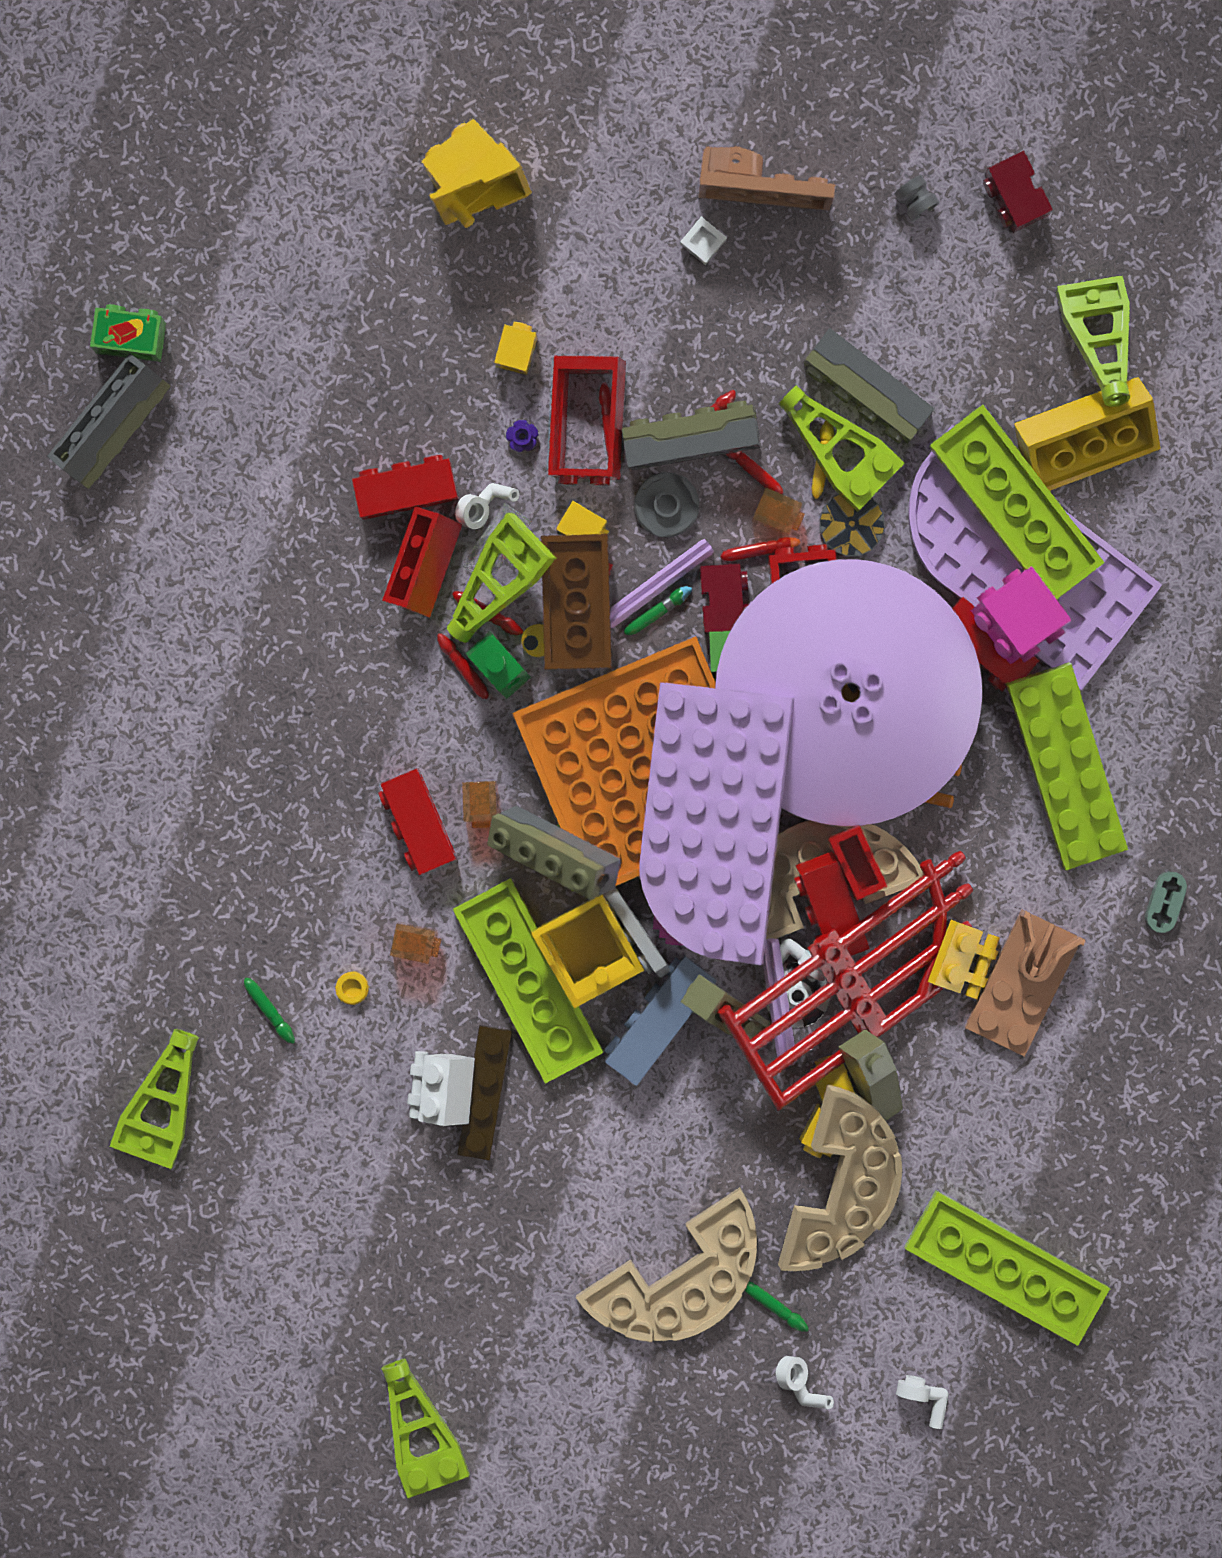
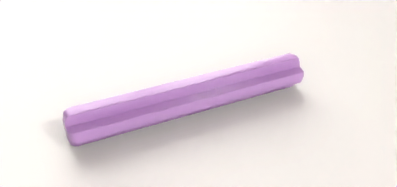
(659, 582)
(773, 972)

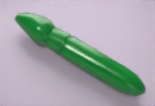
(282, 1028)
(793, 1319)

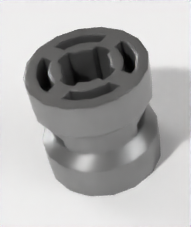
(916, 190)

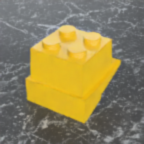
(472, 175)
(587, 950)

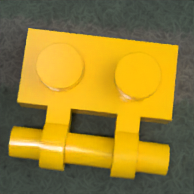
(956, 957)

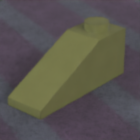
(707, 999)
(873, 1072)

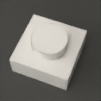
(703, 240)

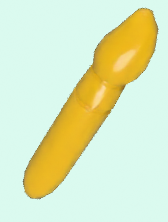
(819, 477)

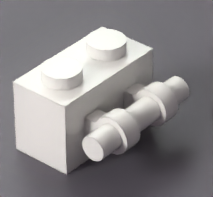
(441, 1088)

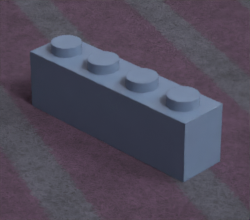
(656, 1024)

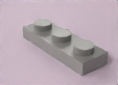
(635, 933)

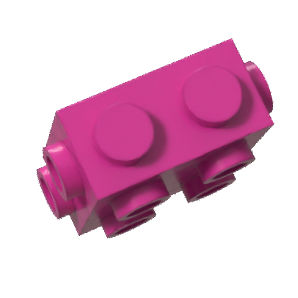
(1020, 615)

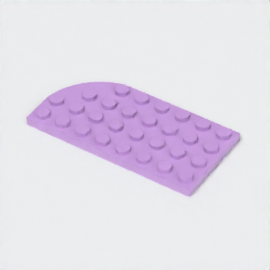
(970, 558)
(715, 817)

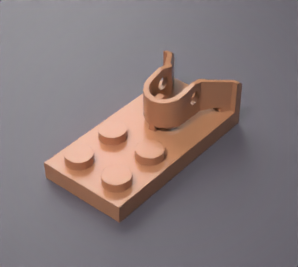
(744, 181)
(1023, 982)

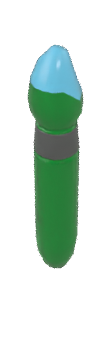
(676, 598)

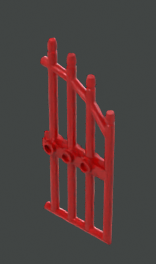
(848, 985)

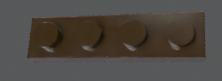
(487, 1084)

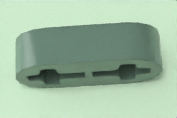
(1173, 904)

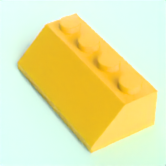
(1088, 436)

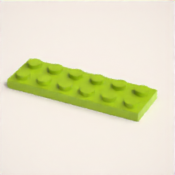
(1015, 502)
(1067, 766)
(533, 997)
(1007, 1267)

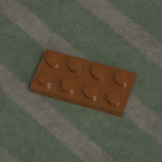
(577, 603)

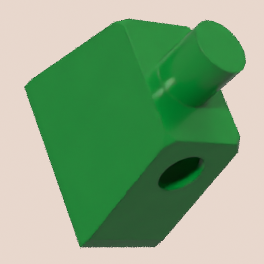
(498, 665)

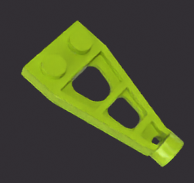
(1096, 299)
(871, 472)
(523, 551)
(148, 1140)
(432, 1469)

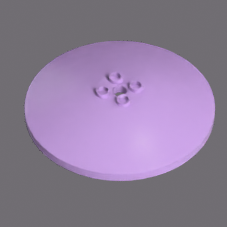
(913, 678)

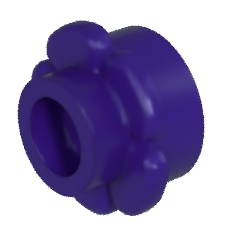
(528, 442)

